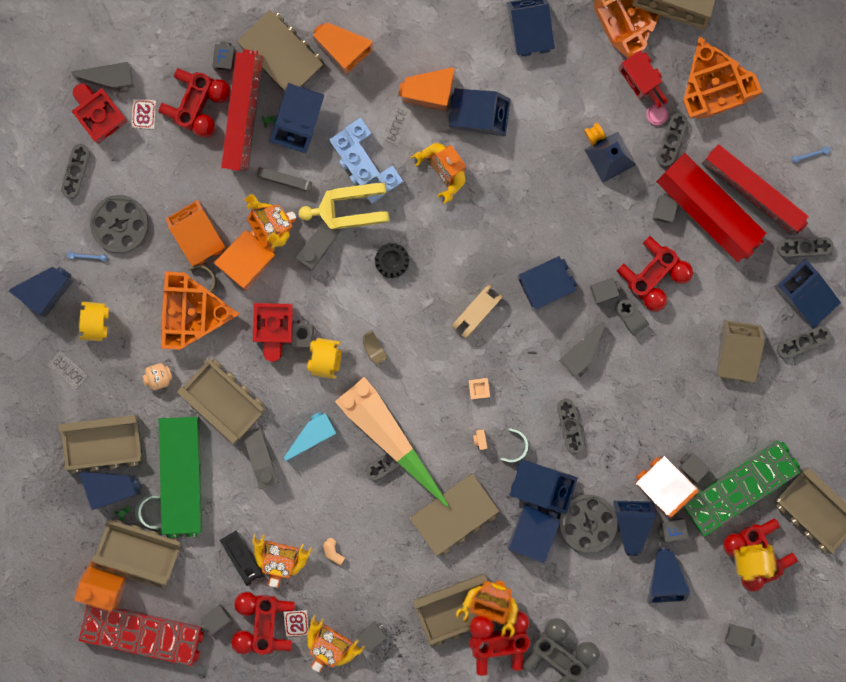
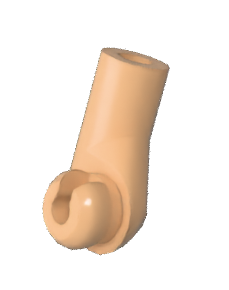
(330, 551)

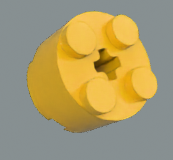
(93, 321)
(325, 358)
(755, 561)

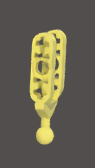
(327, 207)

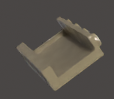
(690, 12)
(285, 56)
(222, 400)
(101, 443)
(815, 509)
(449, 525)
(136, 554)
(439, 610)

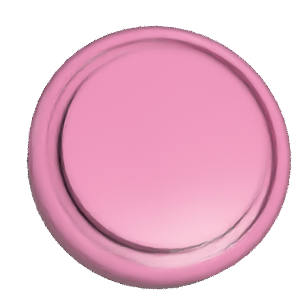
(657, 116)

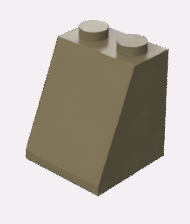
(740, 351)

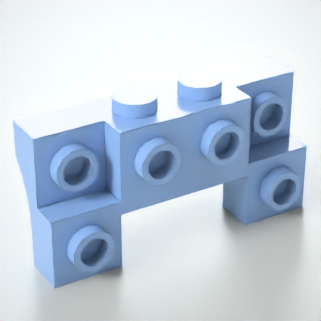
(357, 161)

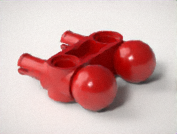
(195, 101)
(679, 270)
(736, 541)
(245, 642)
(496, 645)

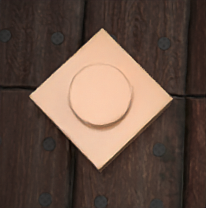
(479, 388)
(480, 440)

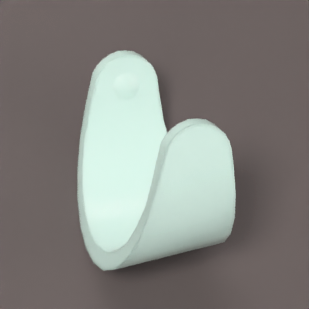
(526, 447)
(138, 510)

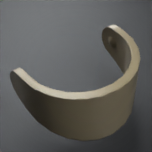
(212, 274)
(373, 348)

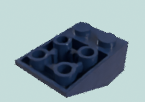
(296, 118)
(808, 293)

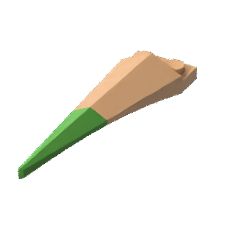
(370, 413)

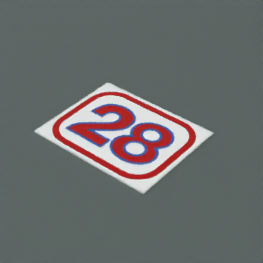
(143, 113)
(296, 623)

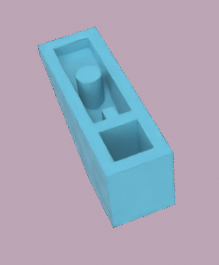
(314, 432)

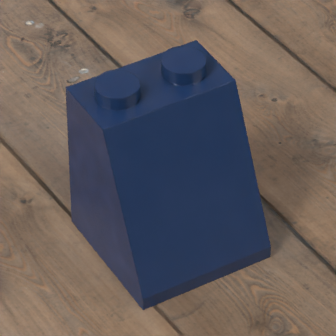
(531, 26)
(479, 111)
(547, 283)
(43, 289)
(543, 486)
(108, 488)
(534, 533)

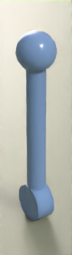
(825, 150)
(71, 255)

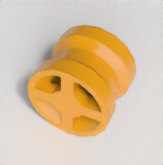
(594, 134)

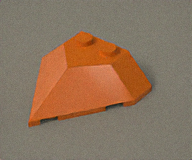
(625, 24)
(717, 83)
(189, 311)

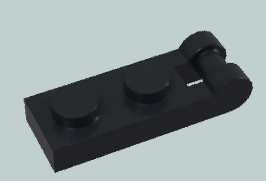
(241, 557)

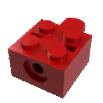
(643, 78)
(97, 112)
(273, 329)

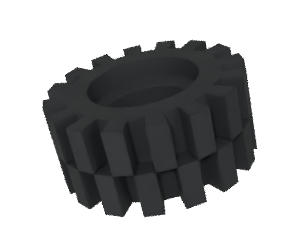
(383, 252)

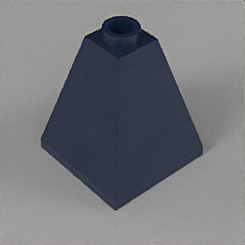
(604, 162)
(634, 523)
(667, 579)

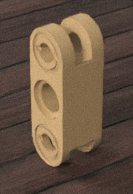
(477, 311)

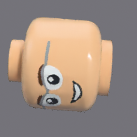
(157, 376)

